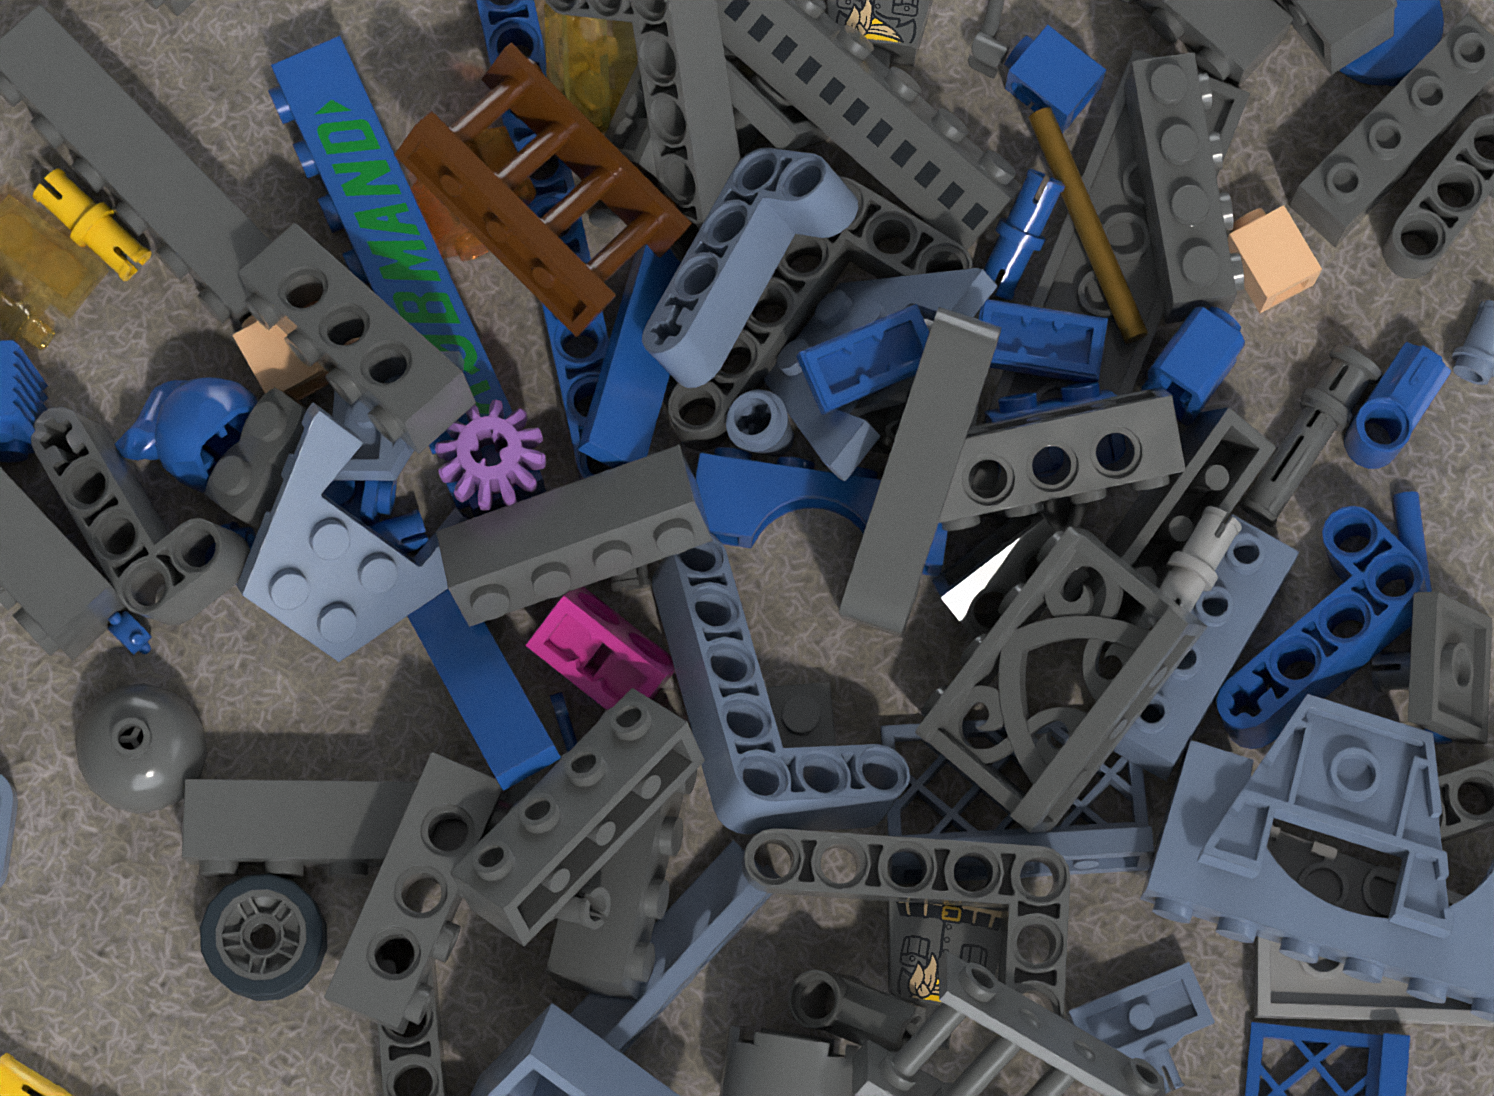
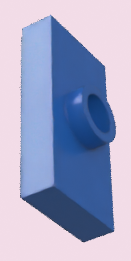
(1046, 341)
(865, 359)

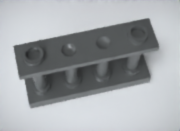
(1019, 1023)

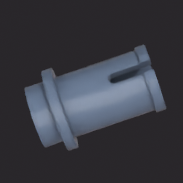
(1476, 356)

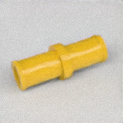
(91, 224)

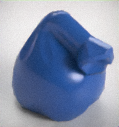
(189, 427)

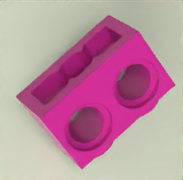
(600, 650)

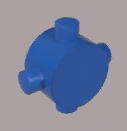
(129, 632)

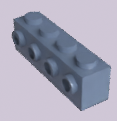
(1232, 610)

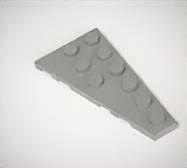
(1321, 990)

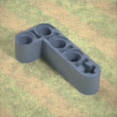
(736, 253)

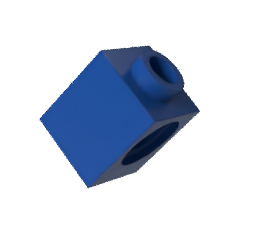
(1053, 75)

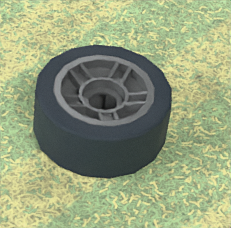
(243, 910)

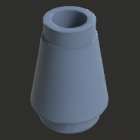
(760, 423)

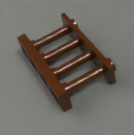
(506, 224)

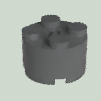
(785, 1065)

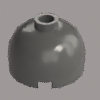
(157, 768)

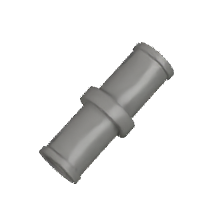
(1195, 565)

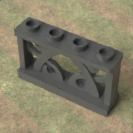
(1146, 661)

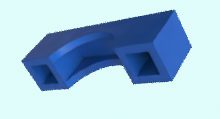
(749, 495)

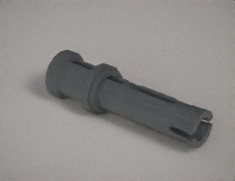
(1324, 411)

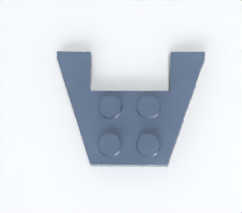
(838, 436)
(326, 567)
(1354, 782)

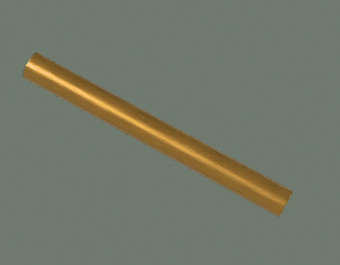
(1088, 226)

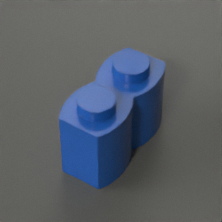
(1197, 360)

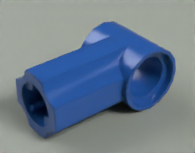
(1396, 405)

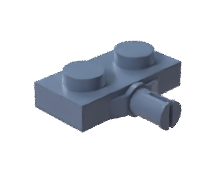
(1149, 1018)

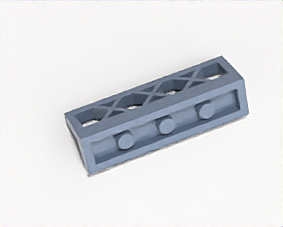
(684, 945)

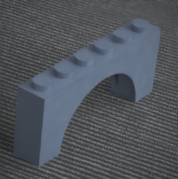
(1288, 914)

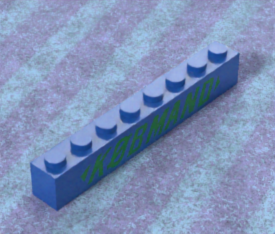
(382, 221)

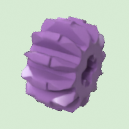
(515, 456)

